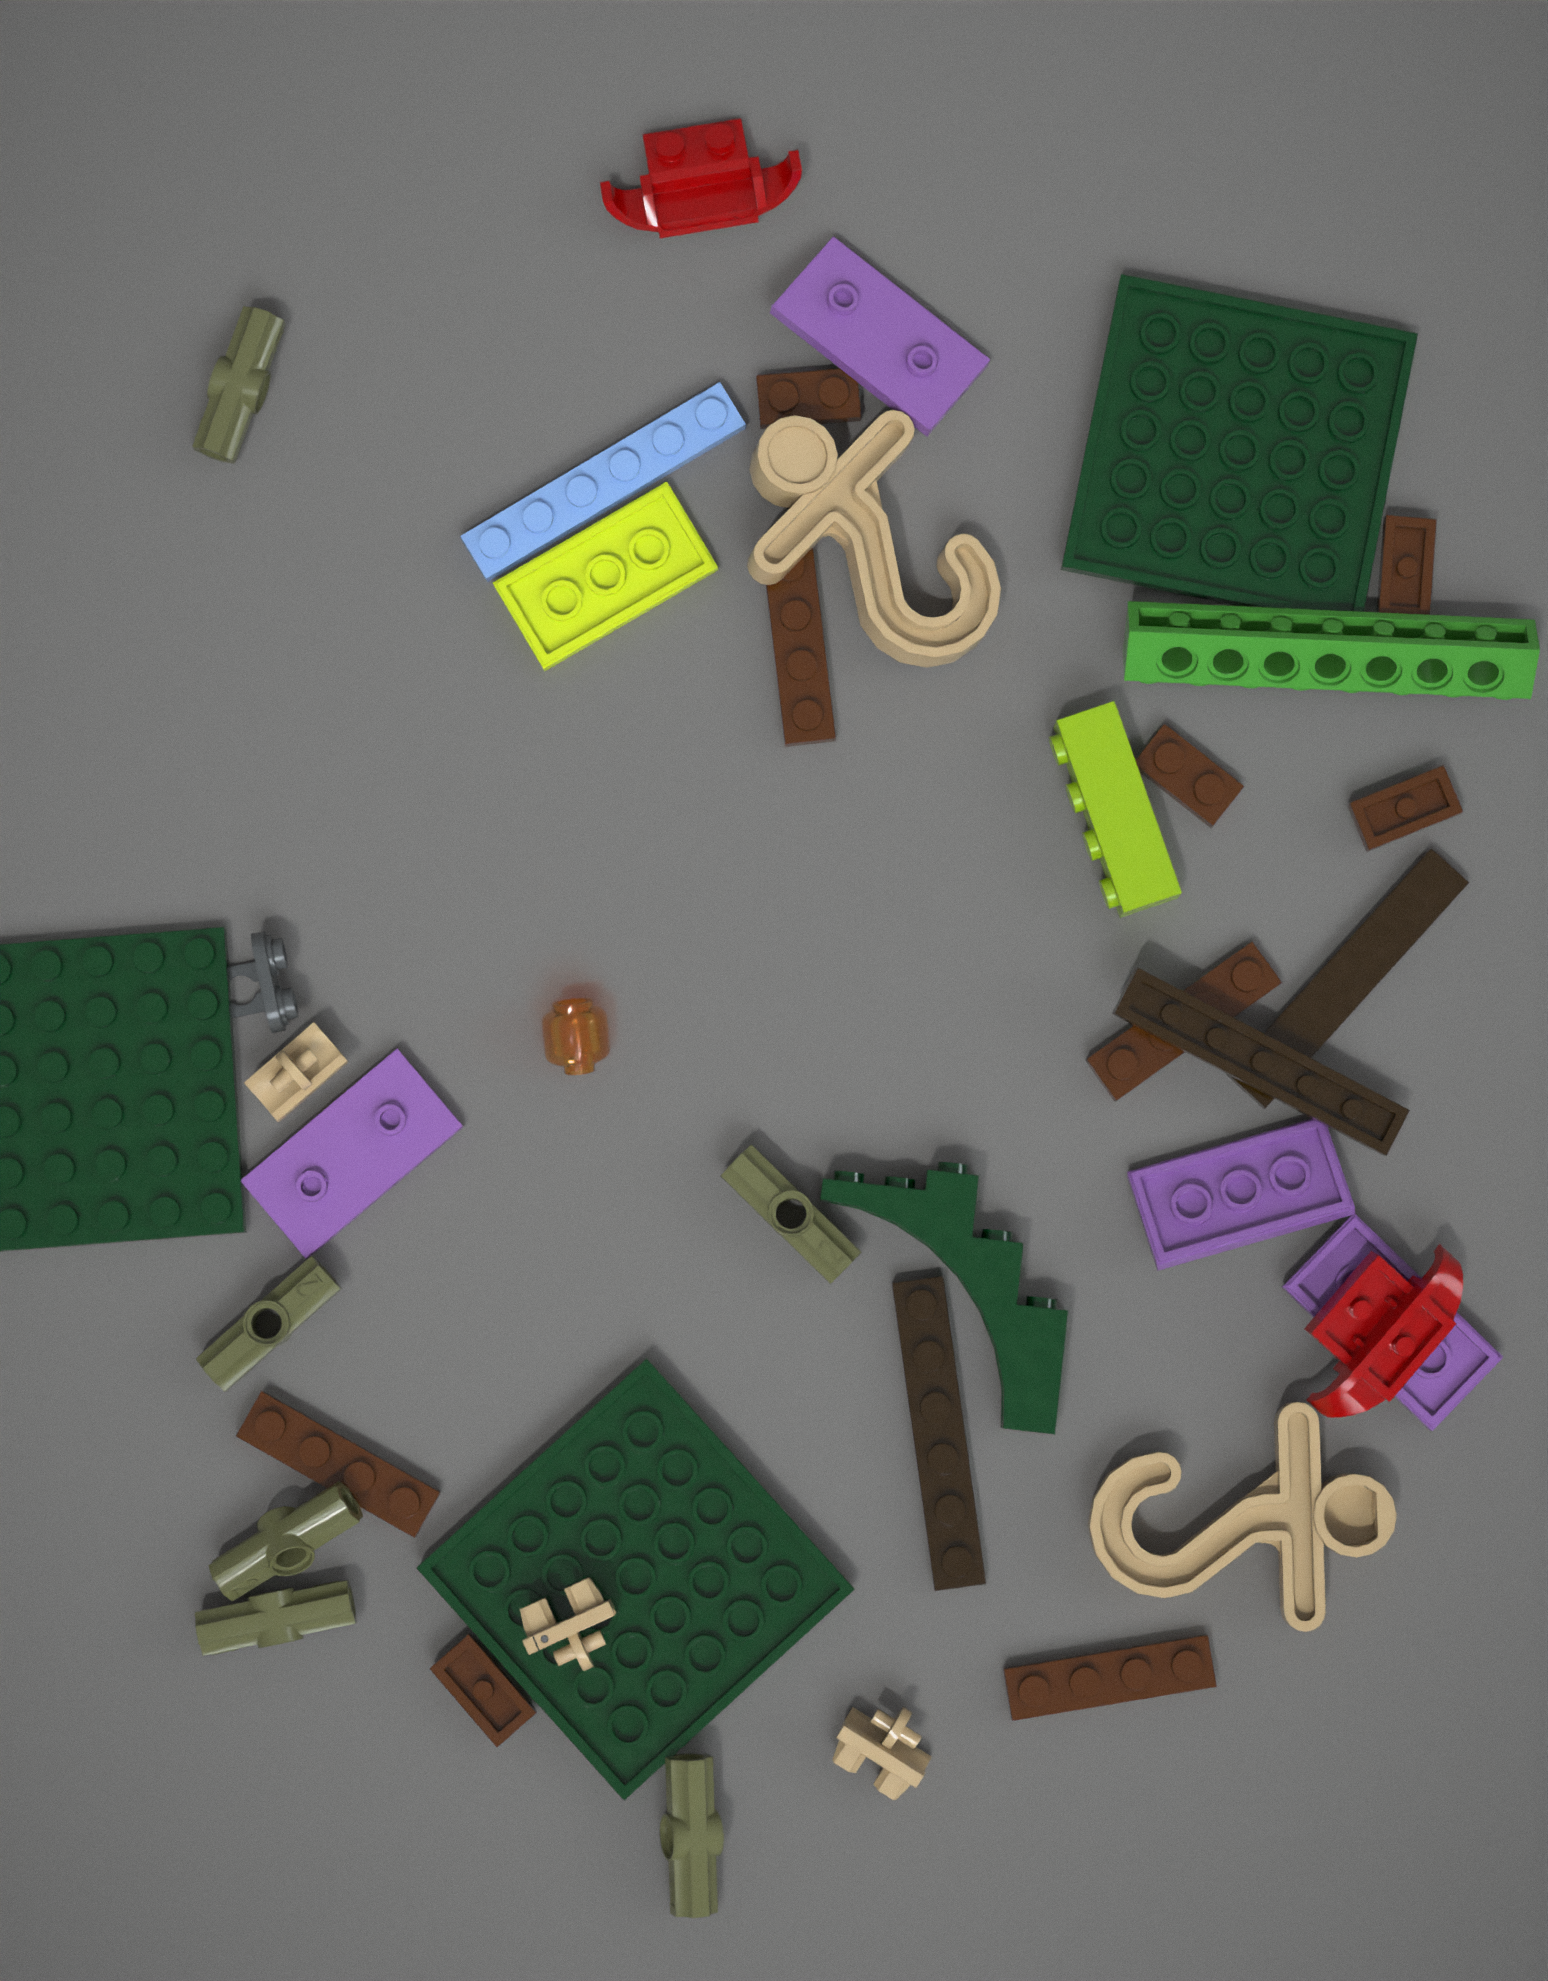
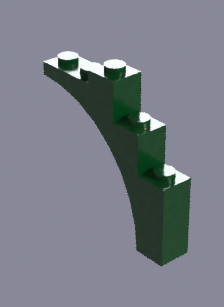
(1024, 1338)

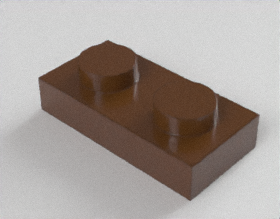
(818, 395)
(1406, 565)
(1188, 776)
(1405, 808)
(483, 1690)

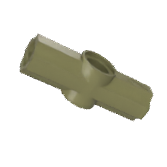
(239, 384)
(766, 1189)
(244, 1347)
(285, 1541)
(275, 1617)
(691, 1835)

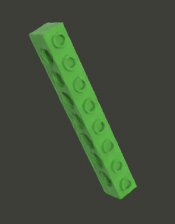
(1330, 650)

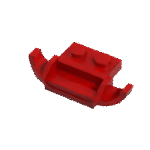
(701, 182)
(1383, 1330)

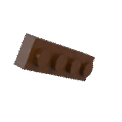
(801, 656)
(1140, 1055)
(333, 1458)
(1109, 1677)

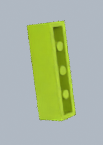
(1115, 809)

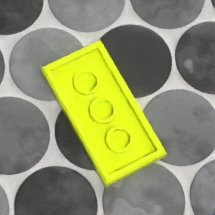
(605, 576)

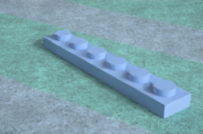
(603, 482)

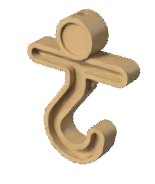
(841, 499)
(1286, 1510)

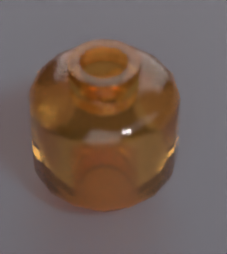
(575, 1035)

